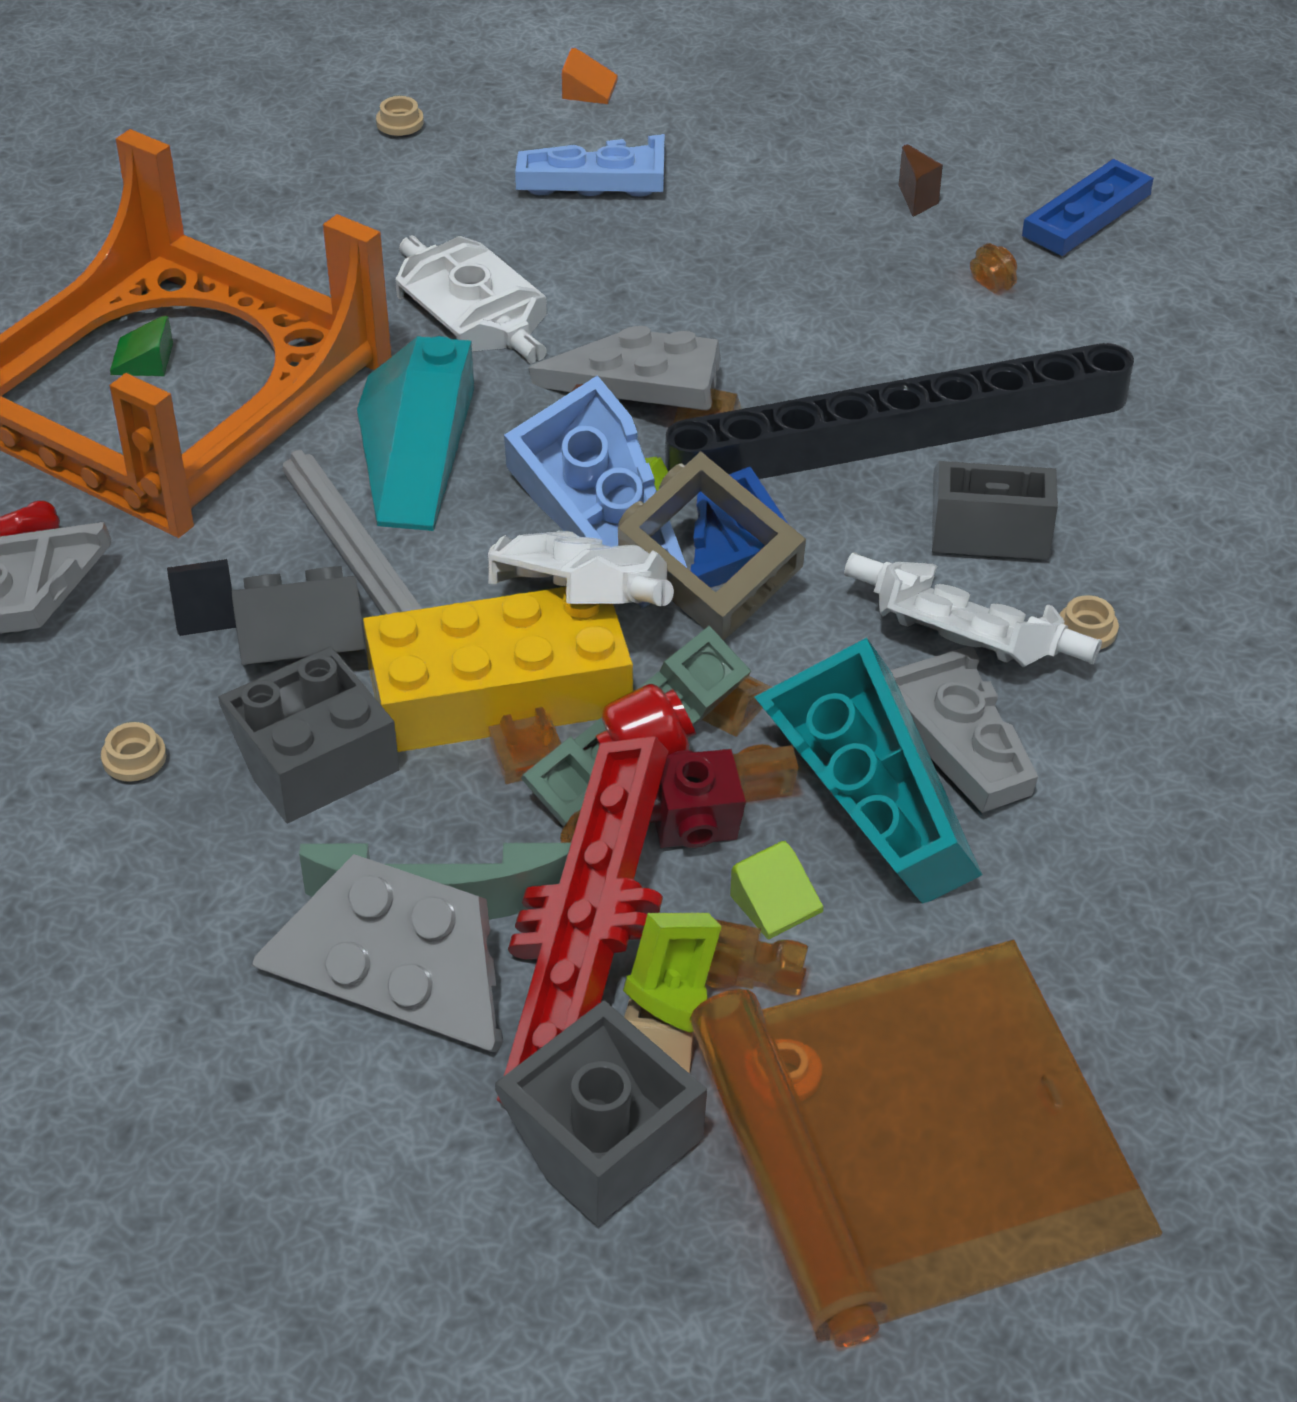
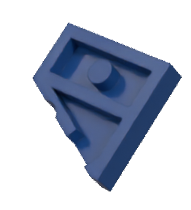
(720, 541)

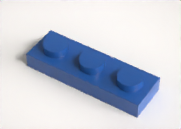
(1087, 207)

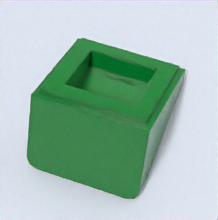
(144, 350)

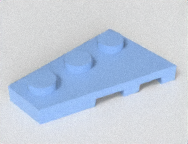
(610, 168)

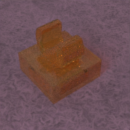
(522, 743)

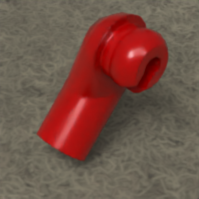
(35, 517)

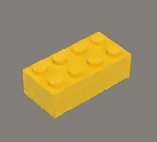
(469, 663)

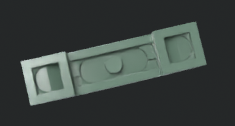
(699, 674)
(499, 883)

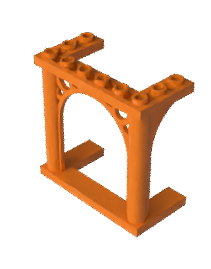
(140, 253)

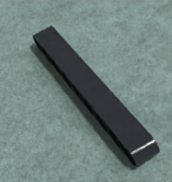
(908, 413)

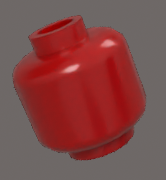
(648, 714)

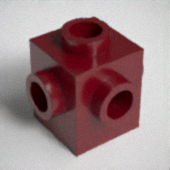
(698, 799)

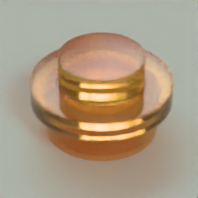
(994, 267)

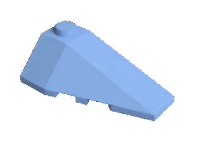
(585, 465)

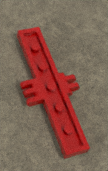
(597, 904)

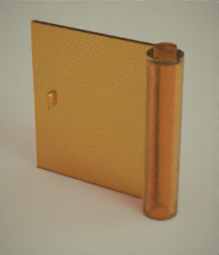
(916, 1138)

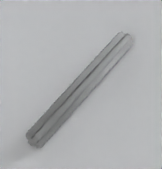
(348, 535)

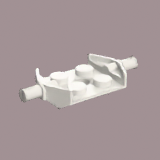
(473, 294)
(585, 566)
(908, 593)

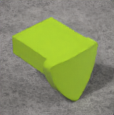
(673, 965)

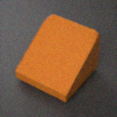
(586, 79)

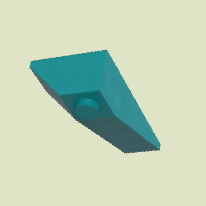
(413, 426)

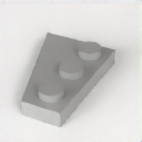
(965, 730)

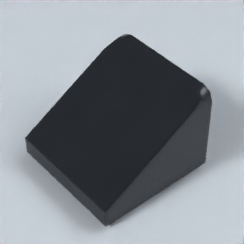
(202, 597)

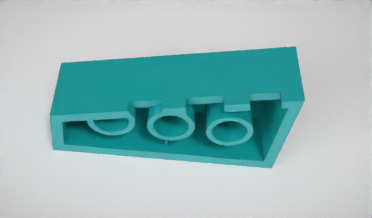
(864, 742)

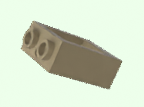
(754, 581)

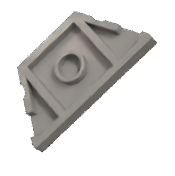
(639, 367)
(43, 570)
(394, 949)

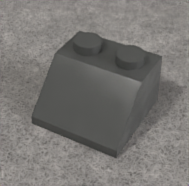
(603, 1110)

